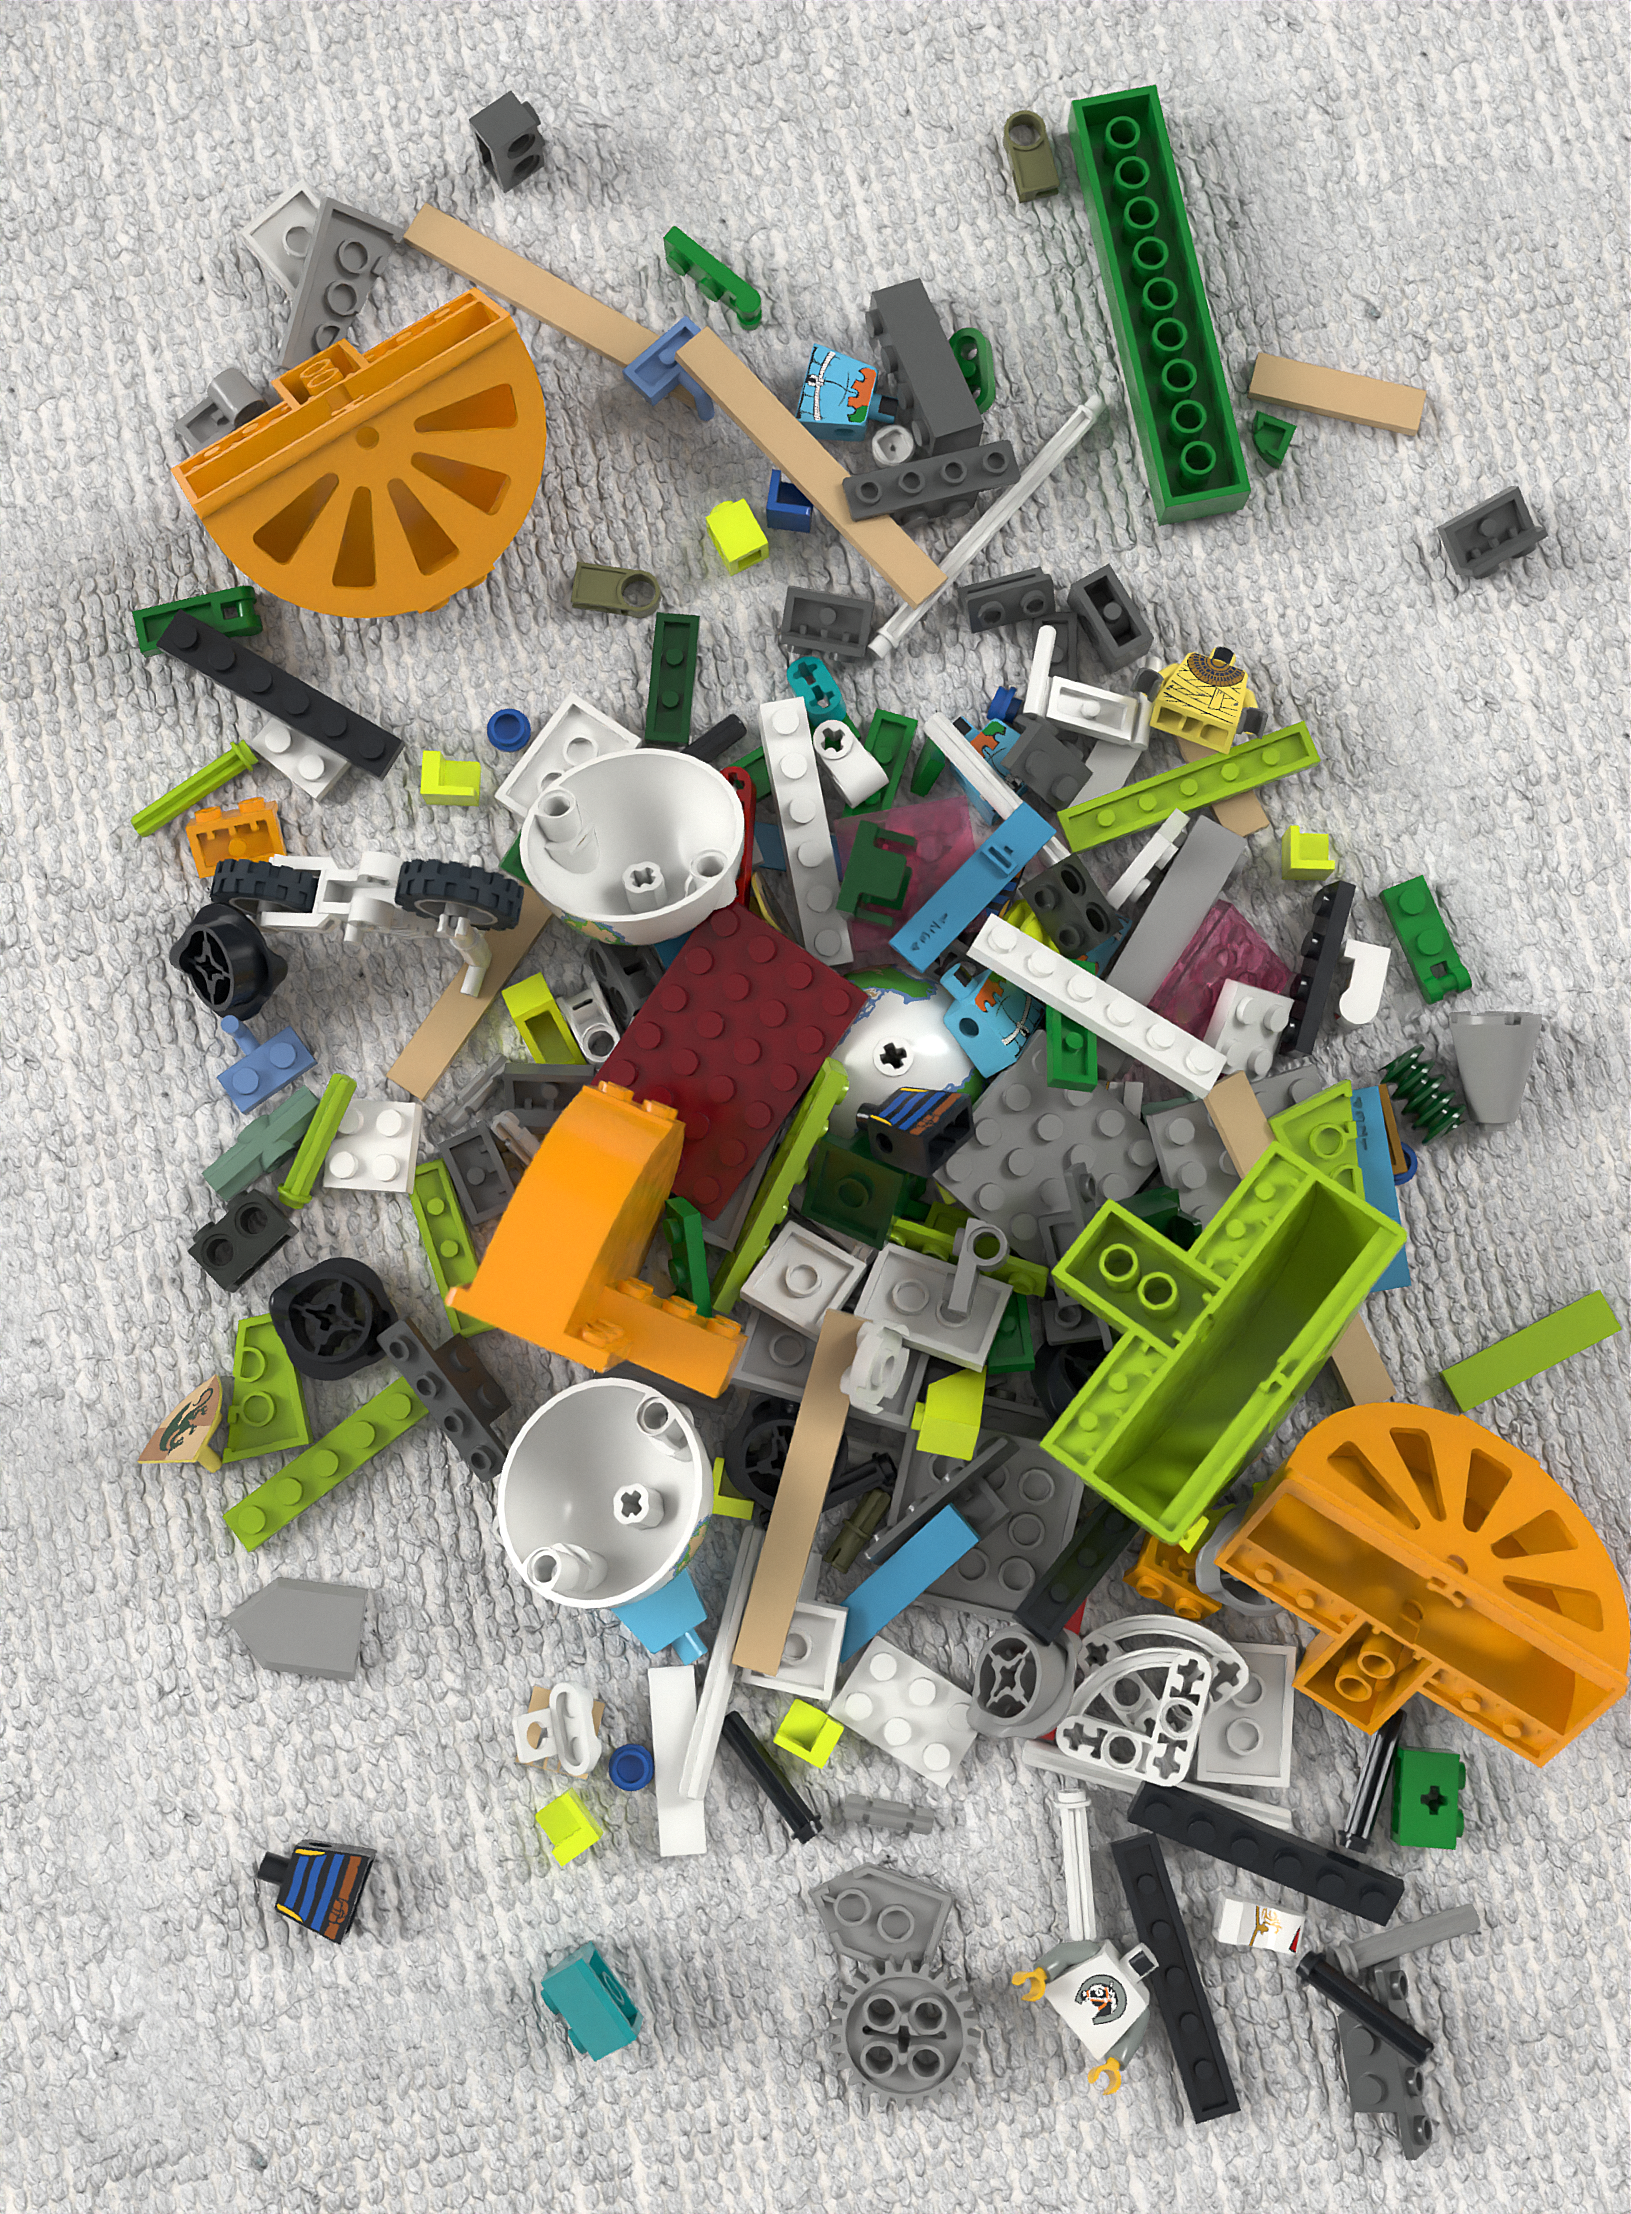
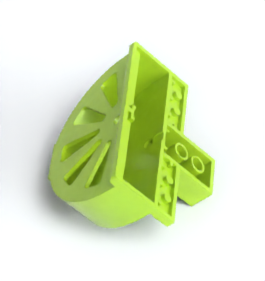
(1212, 1335)

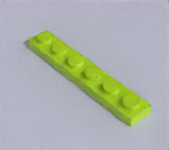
(1187, 788)
(785, 1170)
(325, 1464)

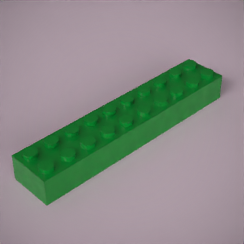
(1158, 305)

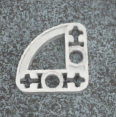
(1149, 1702)
(1146, 1745)

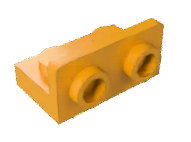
(235, 834)
(1169, 1577)

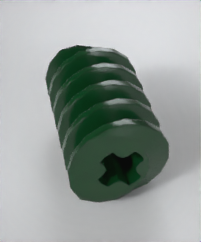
(1423, 1095)

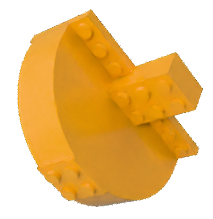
(382, 467)
(577, 1242)
(1438, 1573)

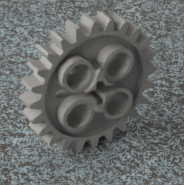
(903, 2073)

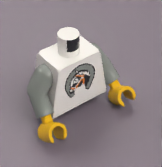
(1097, 1997)

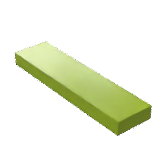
(446, 1239)
(1530, 1351)

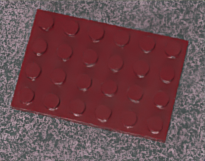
(732, 1045)

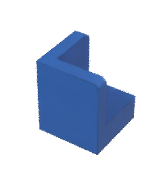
(787, 506)

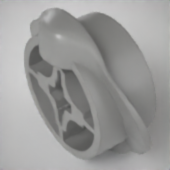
(1221, 1584)
(1020, 1674)

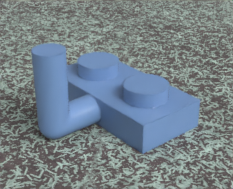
(658, 373)
(265, 1067)

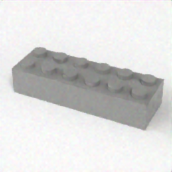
(1184, 899)

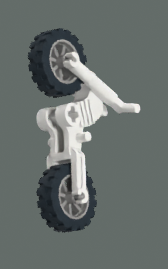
(381, 897)

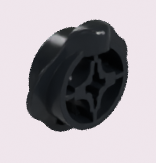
(228, 961)
(291, 1305)
(1063, 1372)
(749, 1468)

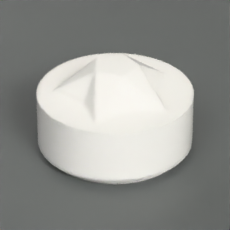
(893, 446)

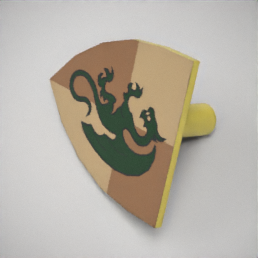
(767, 906)
(189, 1429)

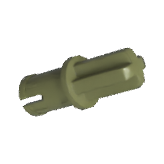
(858, 1529)

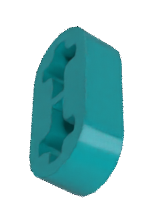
(823, 688)

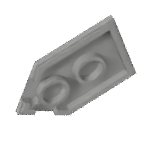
(304, 1627)
(882, 1913)

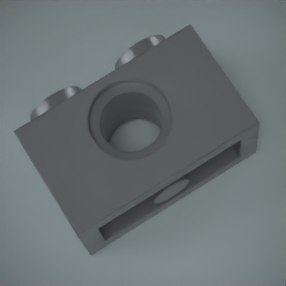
(1110, 619)

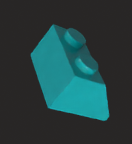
(592, 2003)

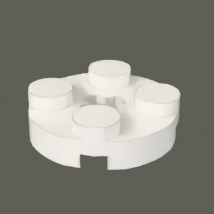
(877, 1365)

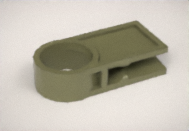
(1031, 165)
(602, 590)

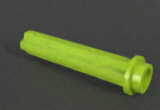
(194, 788)
(317, 1141)

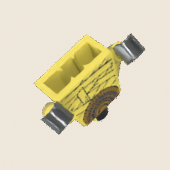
(1202, 699)

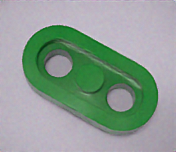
(978, 370)

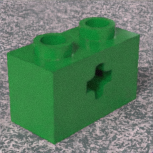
(1414, 1774)

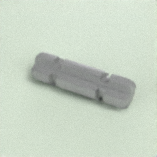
(476, 1093)
(518, 1138)
(888, 1814)

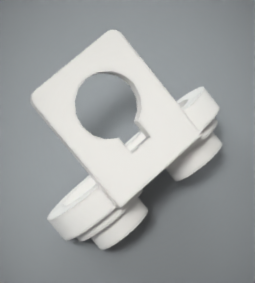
(568, 1727)

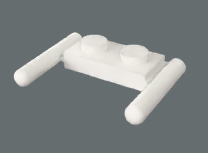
(1085, 707)

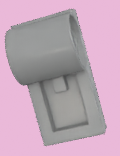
(229, 405)
(961, 1287)

